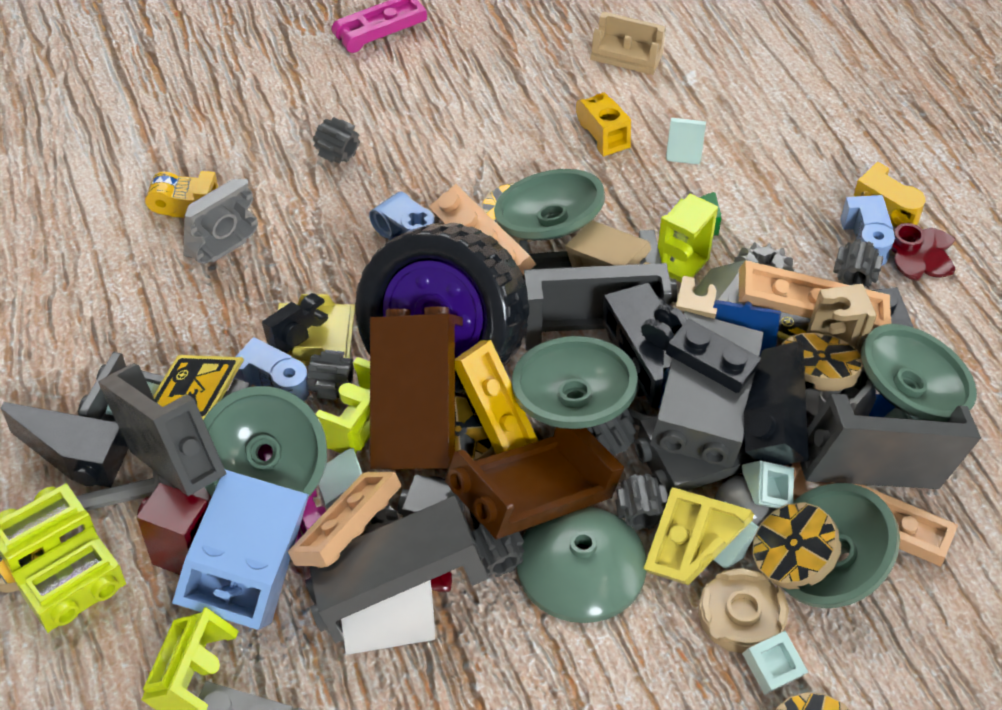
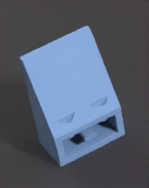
(242, 550)

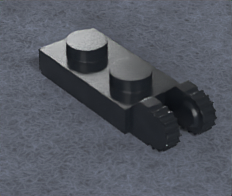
(700, 348)

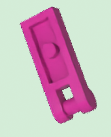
(377, 22)

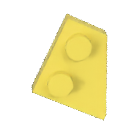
(693, 535)

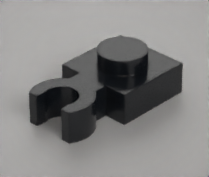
(290, 324)

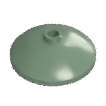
(550, 204)
(917, 372)
(574, 382)
(271, 417)
(865, 532)
(579, 582)

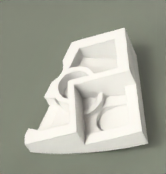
(392, 622)

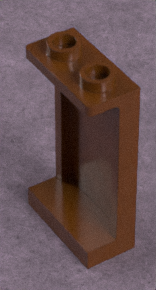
(412, 389)
(535, 481)

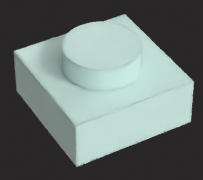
(775, 662)

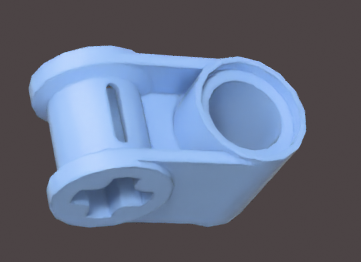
(399, 216)

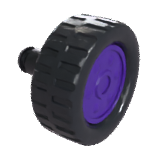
(453, 270)

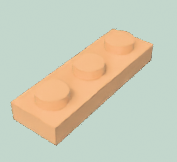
(344, 519)

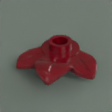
(922, 251)

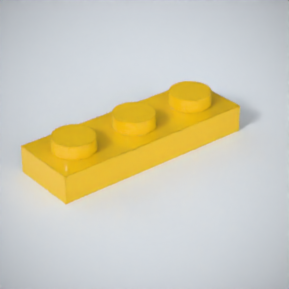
(493, 397)

